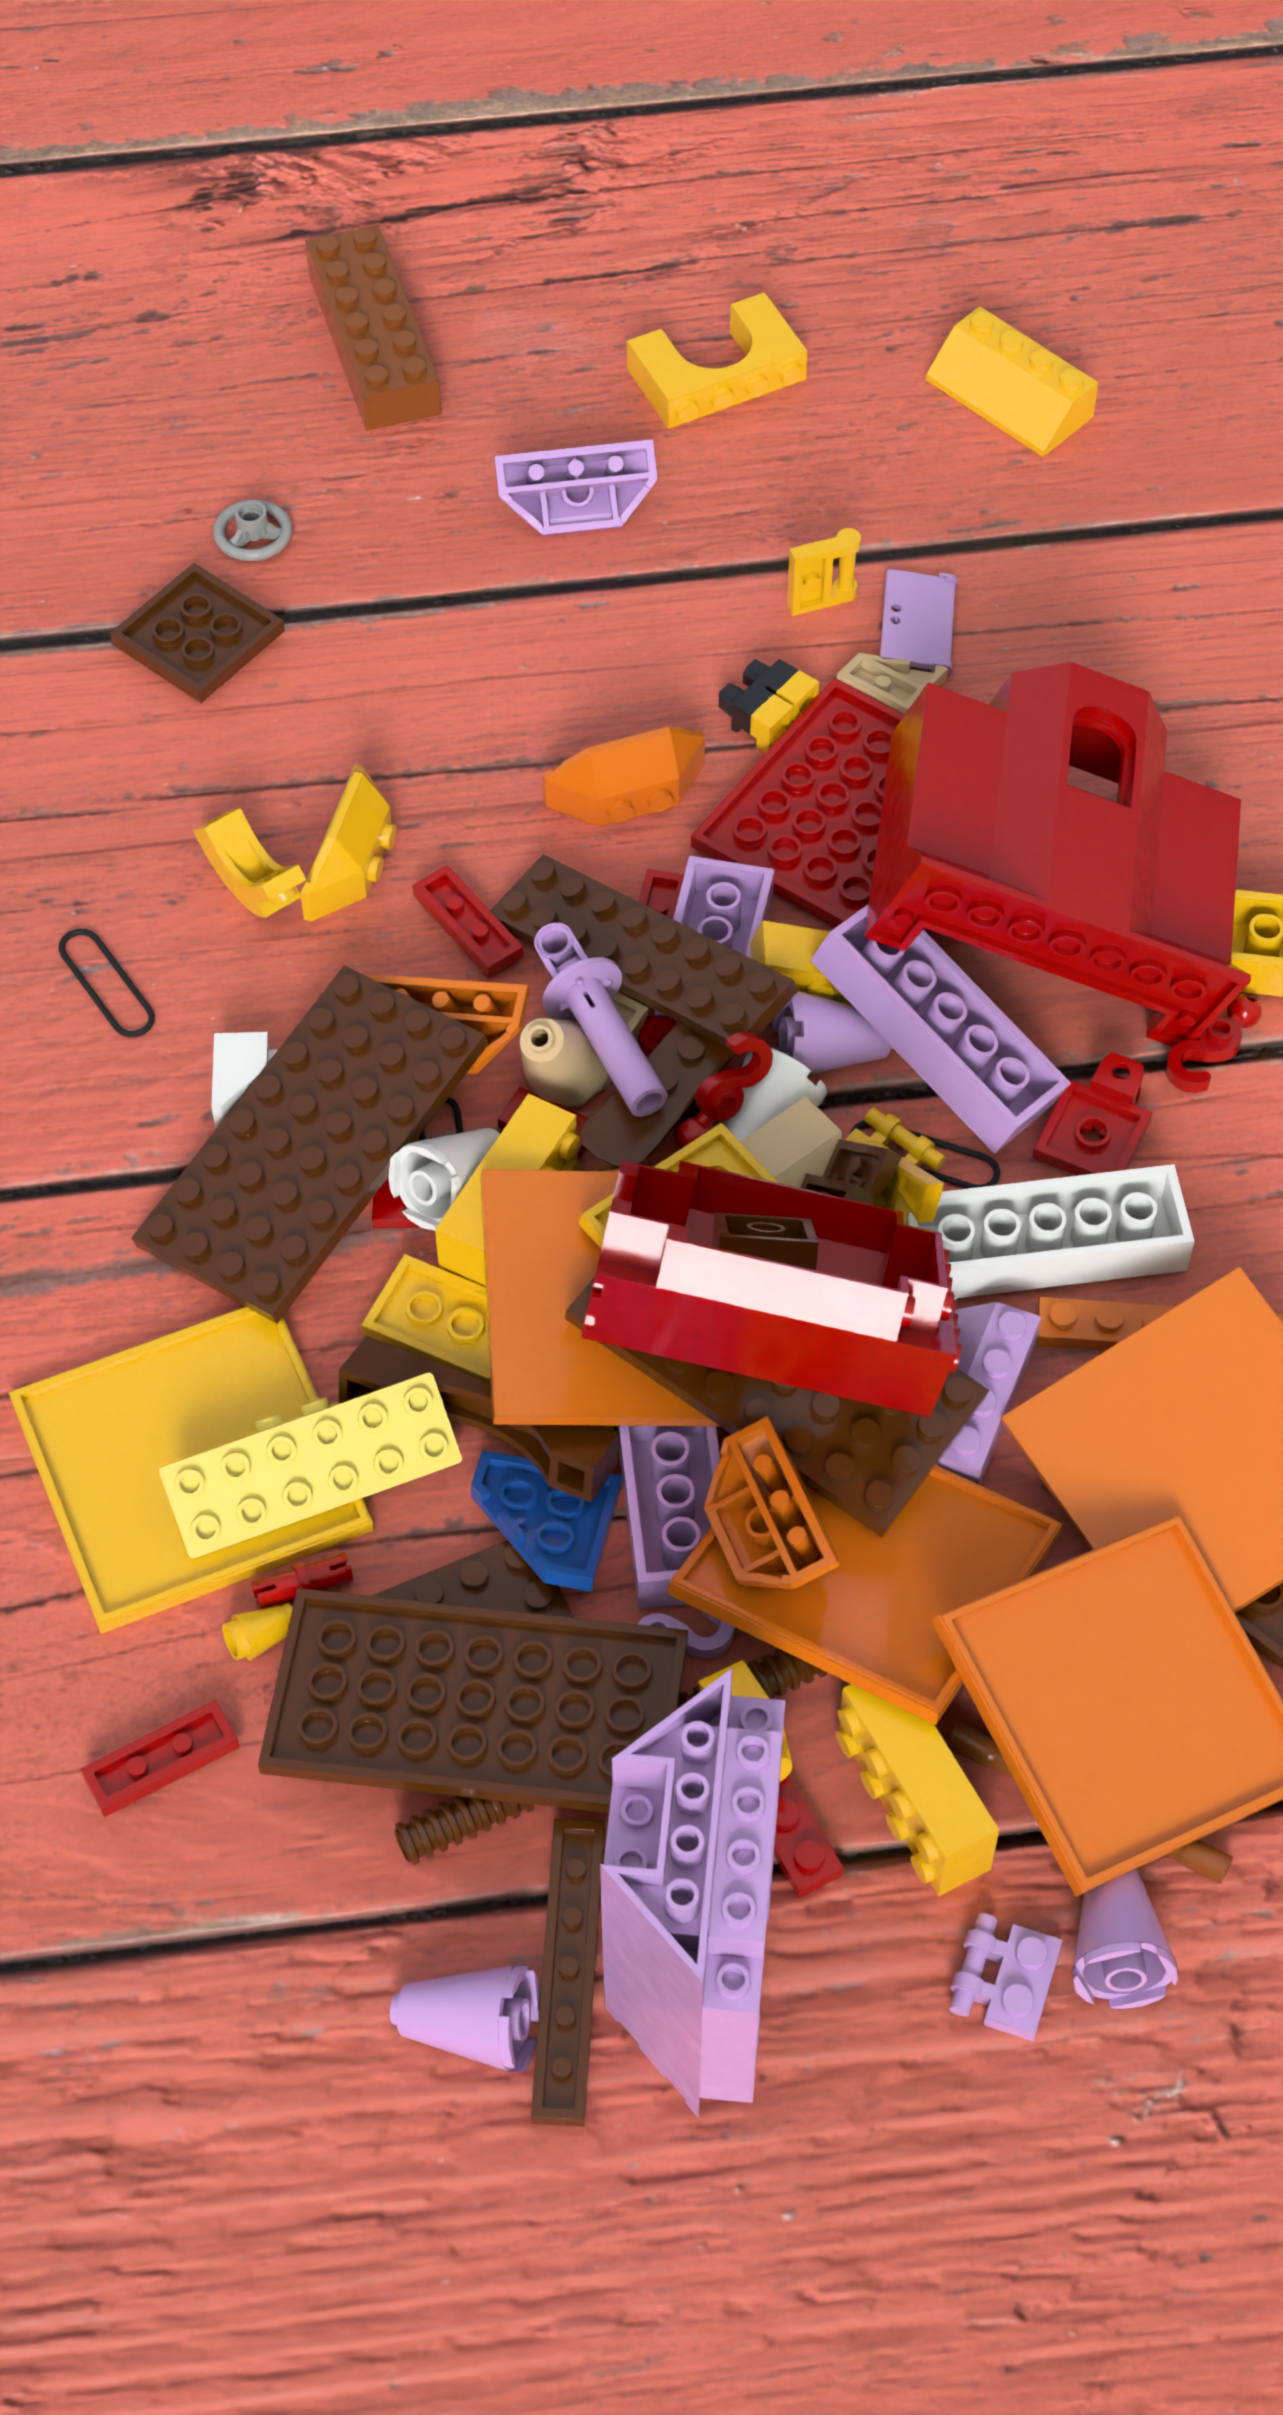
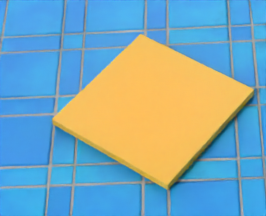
(121, 1418)

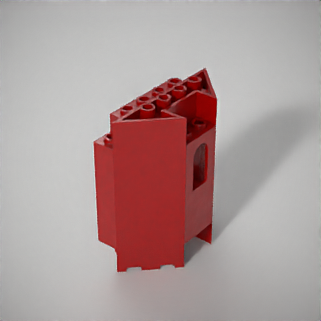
(860, 1327)

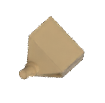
(795, 1143)

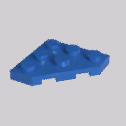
(547, 1527)

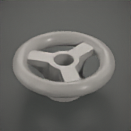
(252, 526)

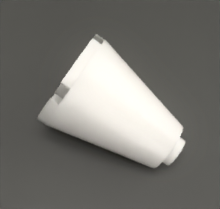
(775, 1093)
(435, 1171)

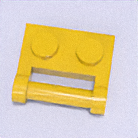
(812, 570)

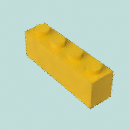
(789, 952)

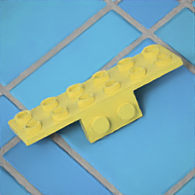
(309, 1463)

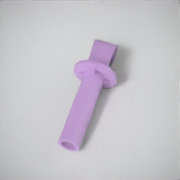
(584, 993)

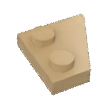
(889, 679)

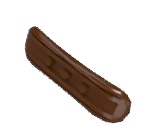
(681, 1065)

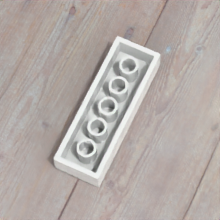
(1063, 1231)

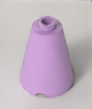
(826, 1034)
(1122, 1946)
(473, 2015)

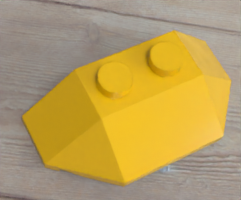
(350, 850)

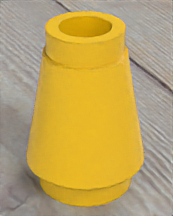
(256, 1631)

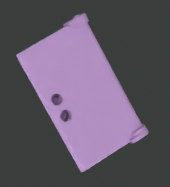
(924, 618)

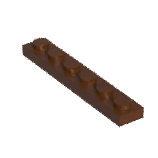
(568, 1974)

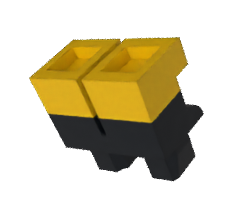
(770, 702)

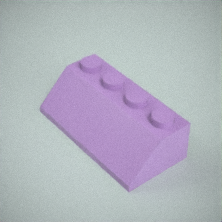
(996, 1354)

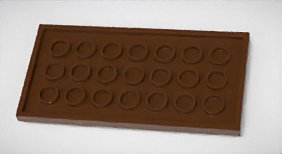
(309, 1143)
(844, 1449)
(465, 1698)

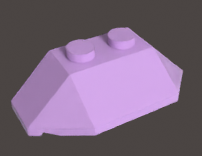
(577, 486)

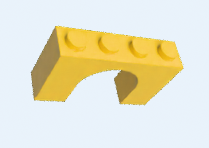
(687, 392)

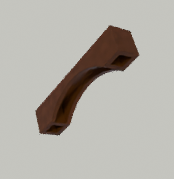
(567, 1456)

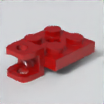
(1104, 1106)

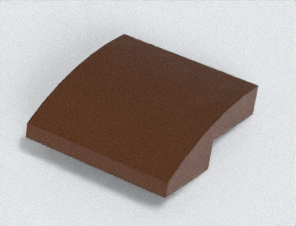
(855, 1172)

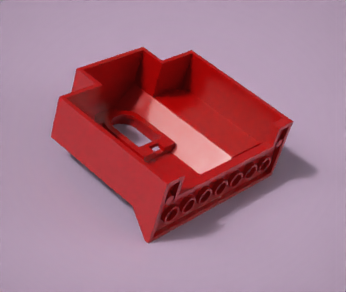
(1018, 862)

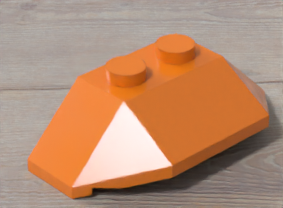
(626, 776)
(484, 1006)
(766, 1513)

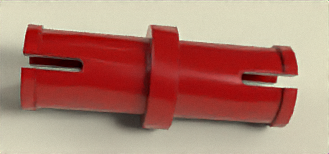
(313, 1576)

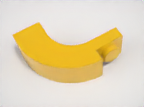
(246, 866)

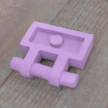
(1022, 1980)

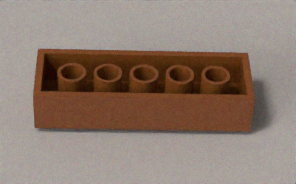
(373, 327)

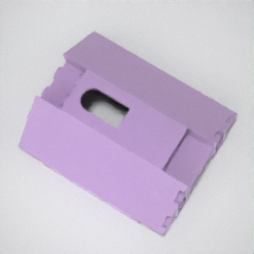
(693, 1888)

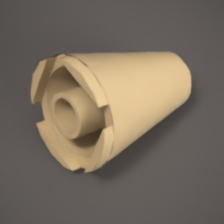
(561, 1062)

